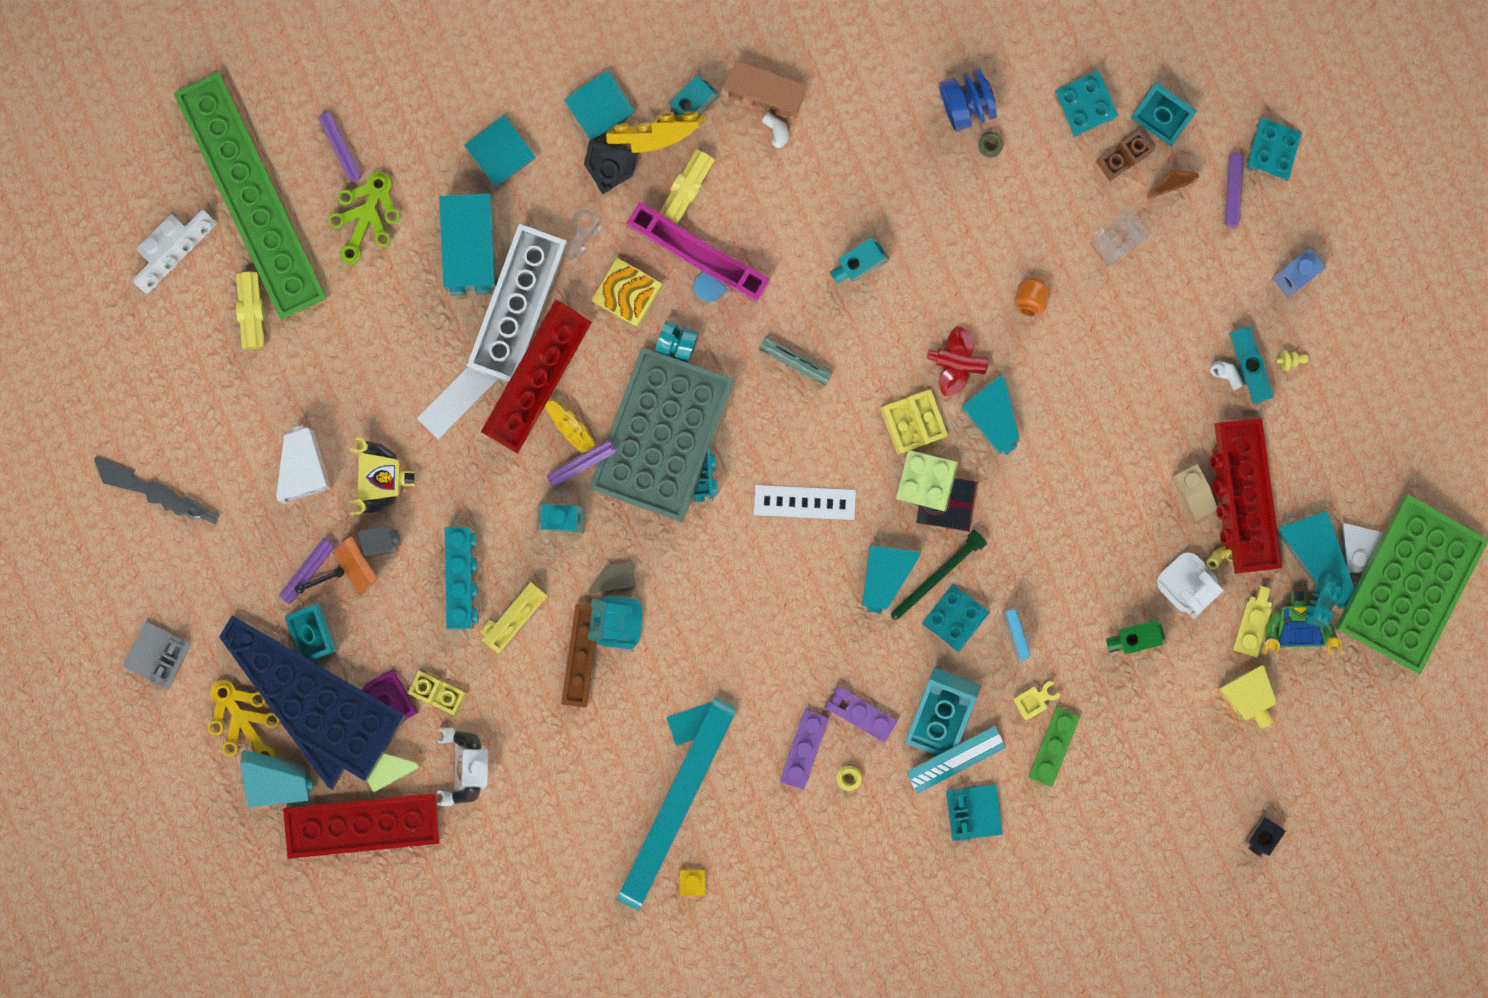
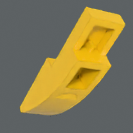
(659, 134)

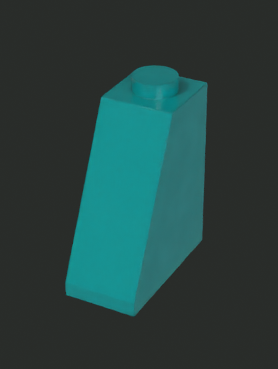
(994, 416)
(885, 575)
(273, 780)

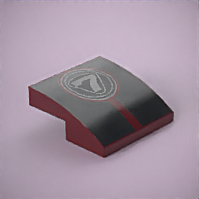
(959, 508)

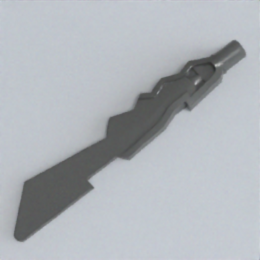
(156, 493)

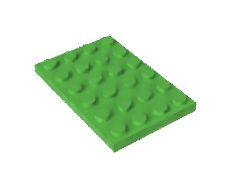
(1411, 584)

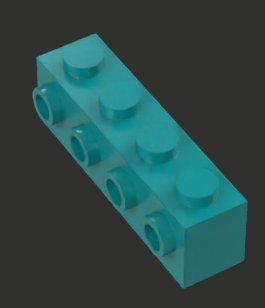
(459, 578)

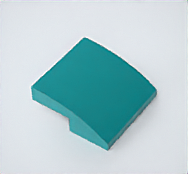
(600, 105)
(500, 151)

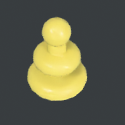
(1290, 360)

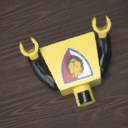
(378, 477)

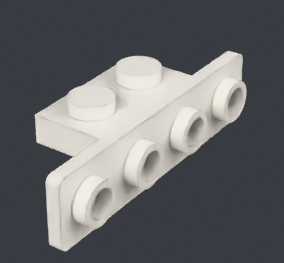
(169, 246)

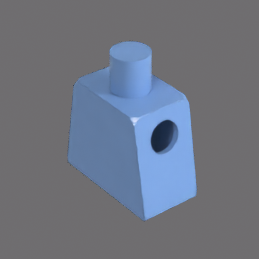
(1299, 272)

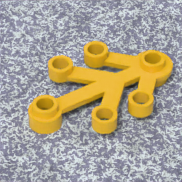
(239, 718)

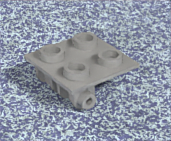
(156, 655)

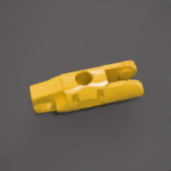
(570, 426)

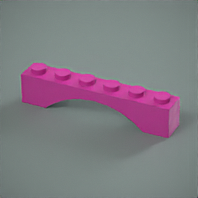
(697, 253)

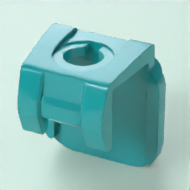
(616, 622)

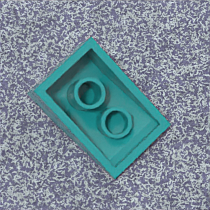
(942, 712)

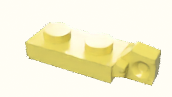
(1253, 623)

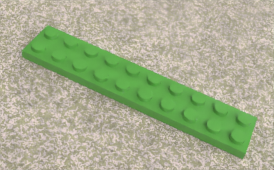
(250, 196)

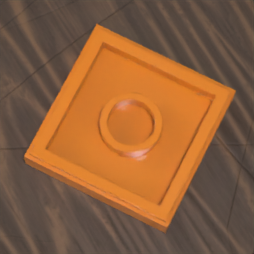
(355, 565)

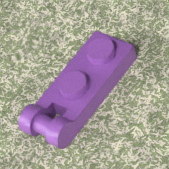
(861, 714)

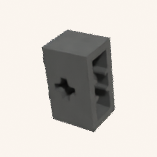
(379, 541)

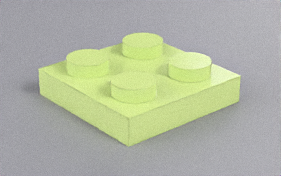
(927, 480)

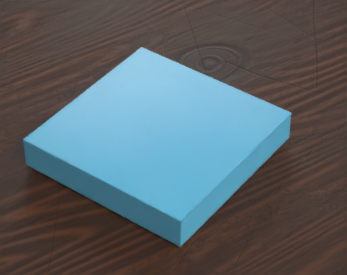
(1016, 634)

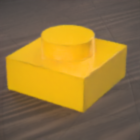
(692, 882)

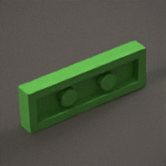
(1054, 747)

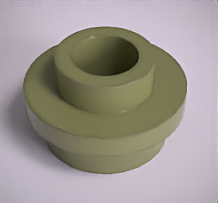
(990, 136)

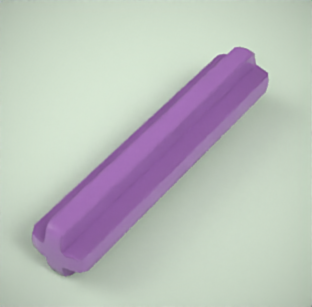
(340, 147)
(1234, 189)
(581, 463)
(307, 570)

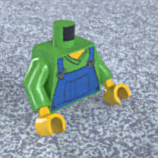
(1289, 628)

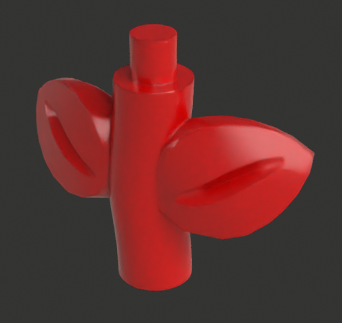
(957, 361)

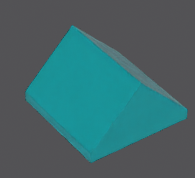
(1164, 114)
(311, 632)

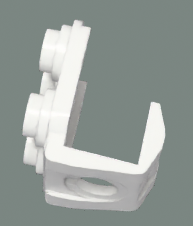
(1189, 584)

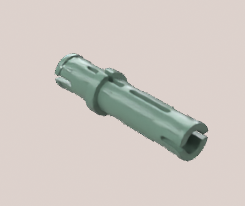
(796, 361)

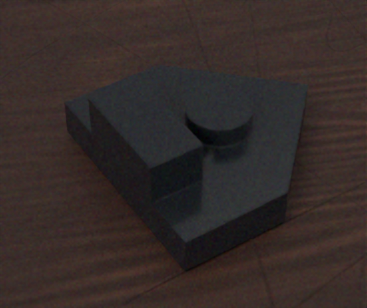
(609, 164)

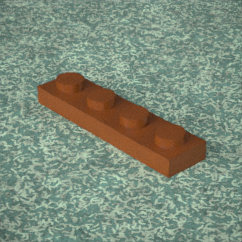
(579, 660)

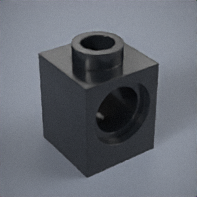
(1273, 829)

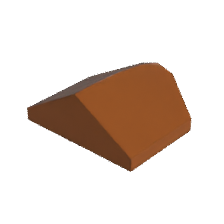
(1171, 181)

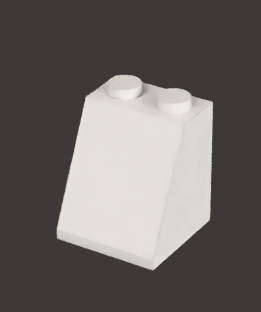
(301, 466)

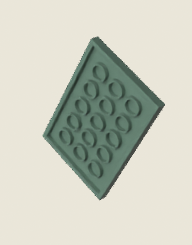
(663, 434)

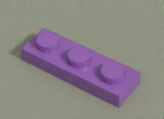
(804, 749)

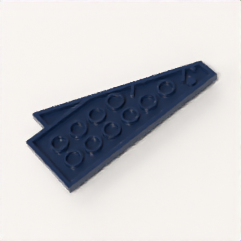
(323, 714)

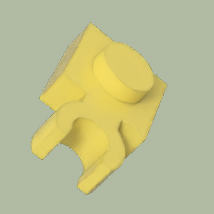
(1032, 702)

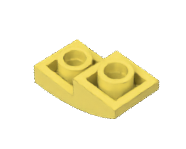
(437, 693)

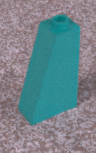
(1318, 551)

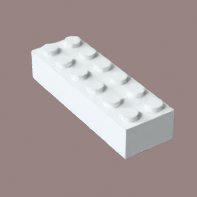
(517, 302)

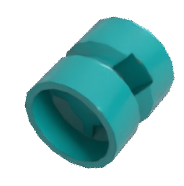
(676, 341)

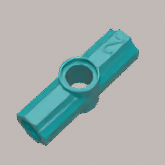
(1257, 381)

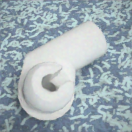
(779, 128)
(1227, 371)

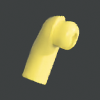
(1217, 556)

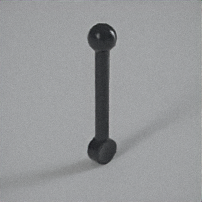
(338, 573)

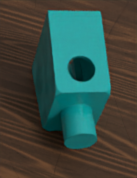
(698, 92)
(869, 255)
(561, 518)

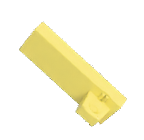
(500, 633)

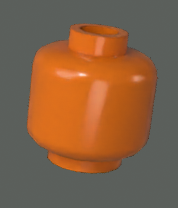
(1032, 297)

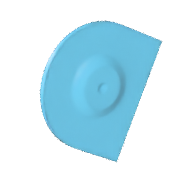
(708, 288)

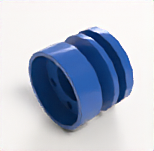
(968, 99)

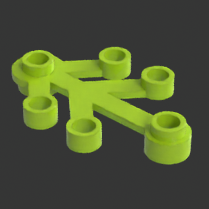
(365, 214)

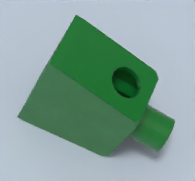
(1149, 636)

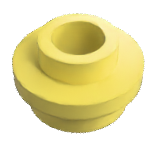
(849, 786)

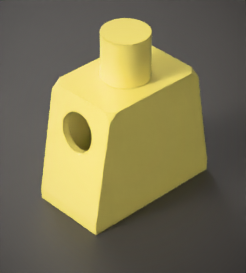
(1251, 696)

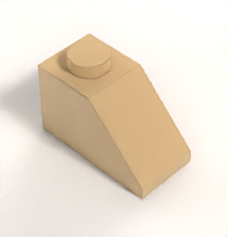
(1195, 492)

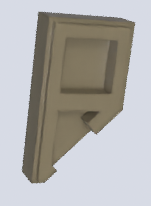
(614, 578)

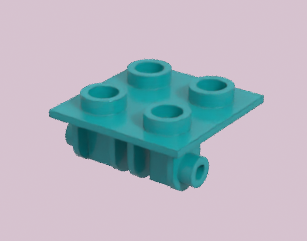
(1086, 103)
(1273, 149)
(710, 488)
(1322, 613)
(955, 618)
(974, 812)

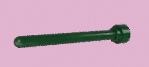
(973, 543)

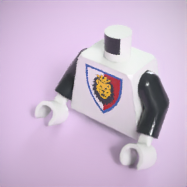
(470, 767)

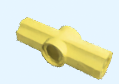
(687, 186)
(250, 310)

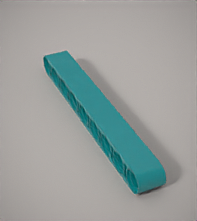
(676, 804)

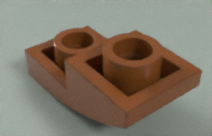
(1124, 155)

